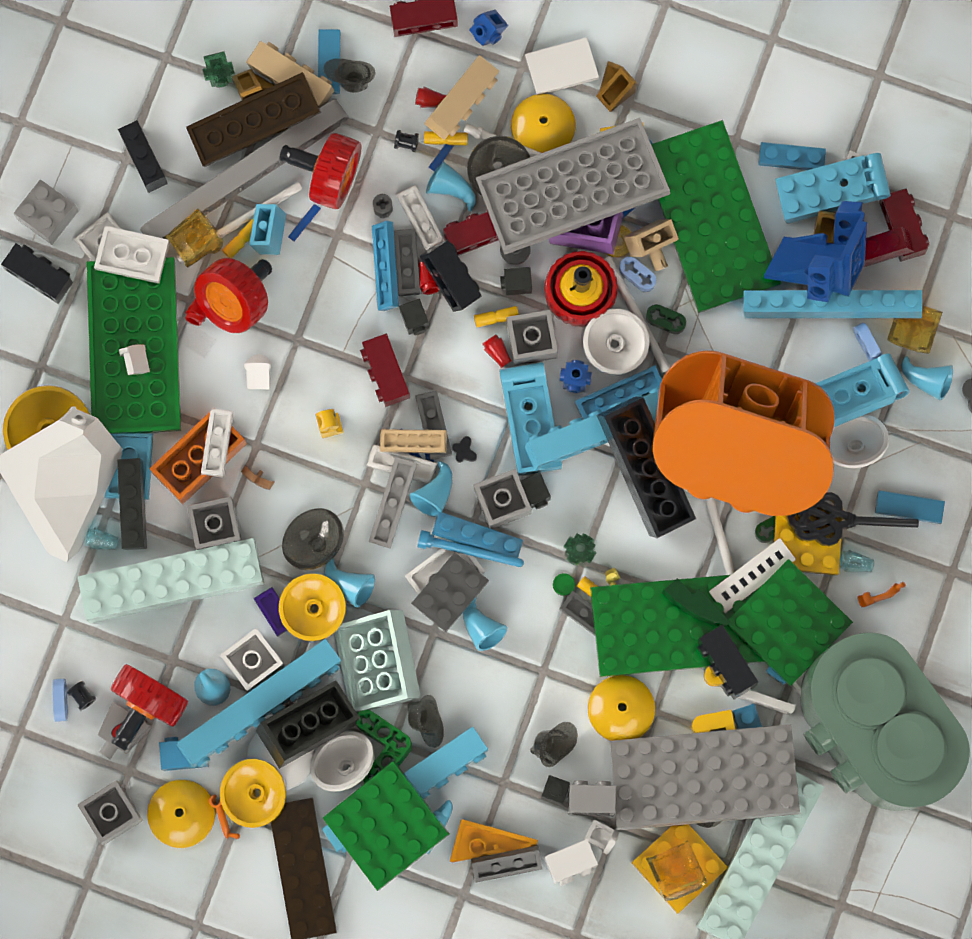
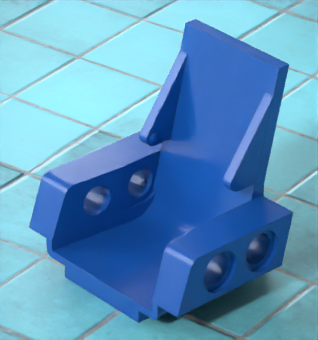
(822, 264)

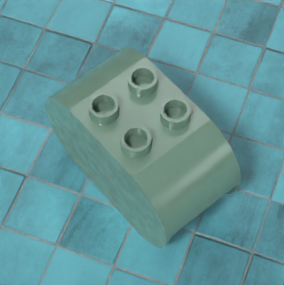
(882, 724)

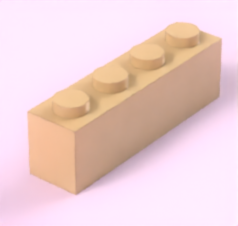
(279, 67)
(461, 97)

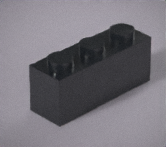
(142, 156)
(37, 272)
(451, 275)
(727, 662)

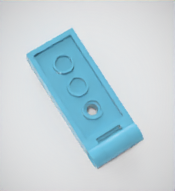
(821, 187)
(877, 378)
(521, 387)

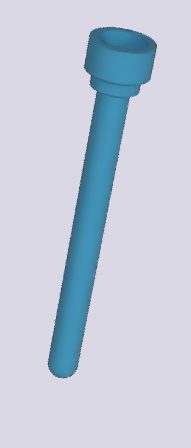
(428, 540)

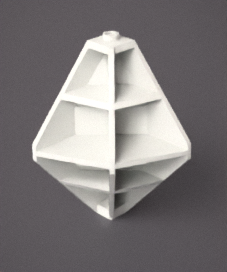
(62, 478)

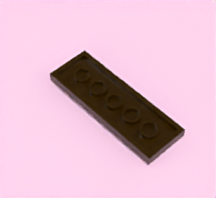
(253, 119)
(303, 871)

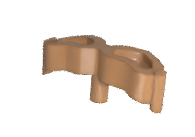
(256, 479)

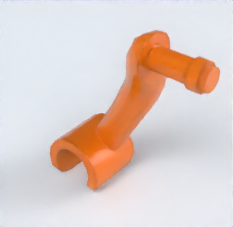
(866, 599)
(222, 818)

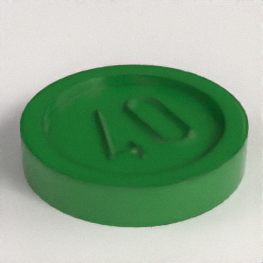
(563, 584)

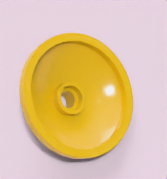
(538, 136)
(299, 598)
(618, 724)
(239, 796)
(192, 825)

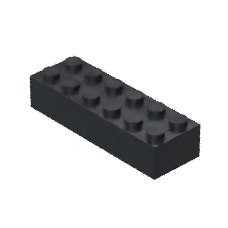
(630, 437)

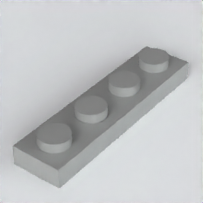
(393, 502)

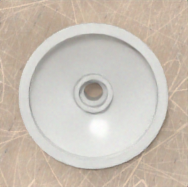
(620, 327)
(859, 442)
(342, 761)
(292, 773)

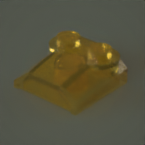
(195, 238)
(916, 333)
(677, 872)

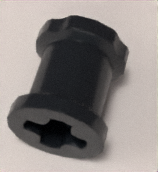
(406, 141)
(83, 701)

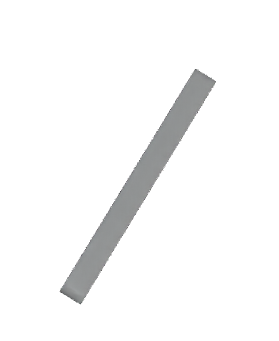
(247, 170)

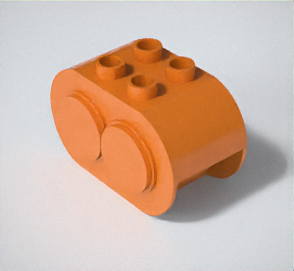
(744, 434)

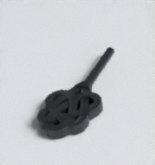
(850, 520)

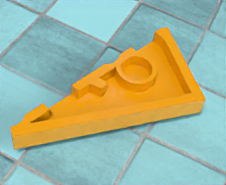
(479, 840)

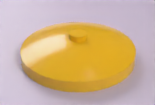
(37, 410)

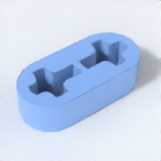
(634, 278)
(867, 341)
(60, 705)

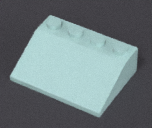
(377, 661)

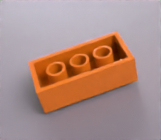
(182, 464)

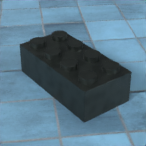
(307, 724)

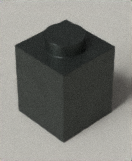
(517, 281)
(414, 317)
(536, 491)
(555, 790)

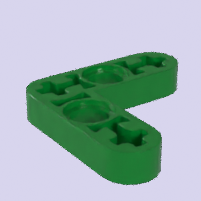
(391, 750)

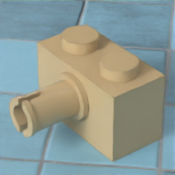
(651, 240)

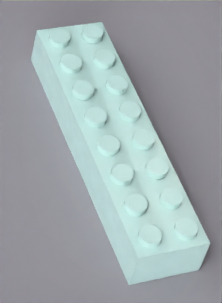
(170, 580)
(756, 867)

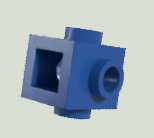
(488, 27)
(573, 384)

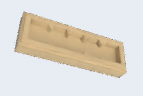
(413, 441)

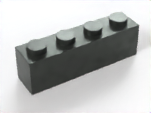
(132, 504)

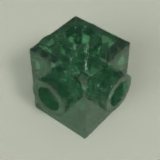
(218, 70)
(580, 558)

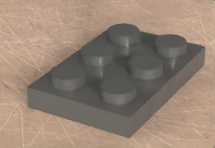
(450, 592)

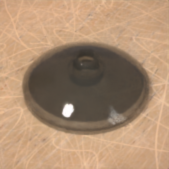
(490, 151)
(305, 535)

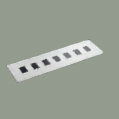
(751, 575)

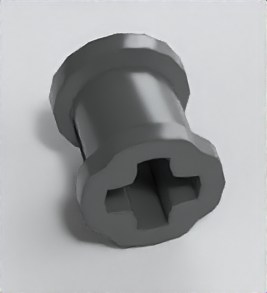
(388, 205)

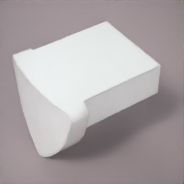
(135, 359)
(258, 372)
(602, 836)

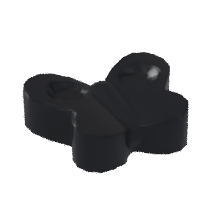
(463, 450)

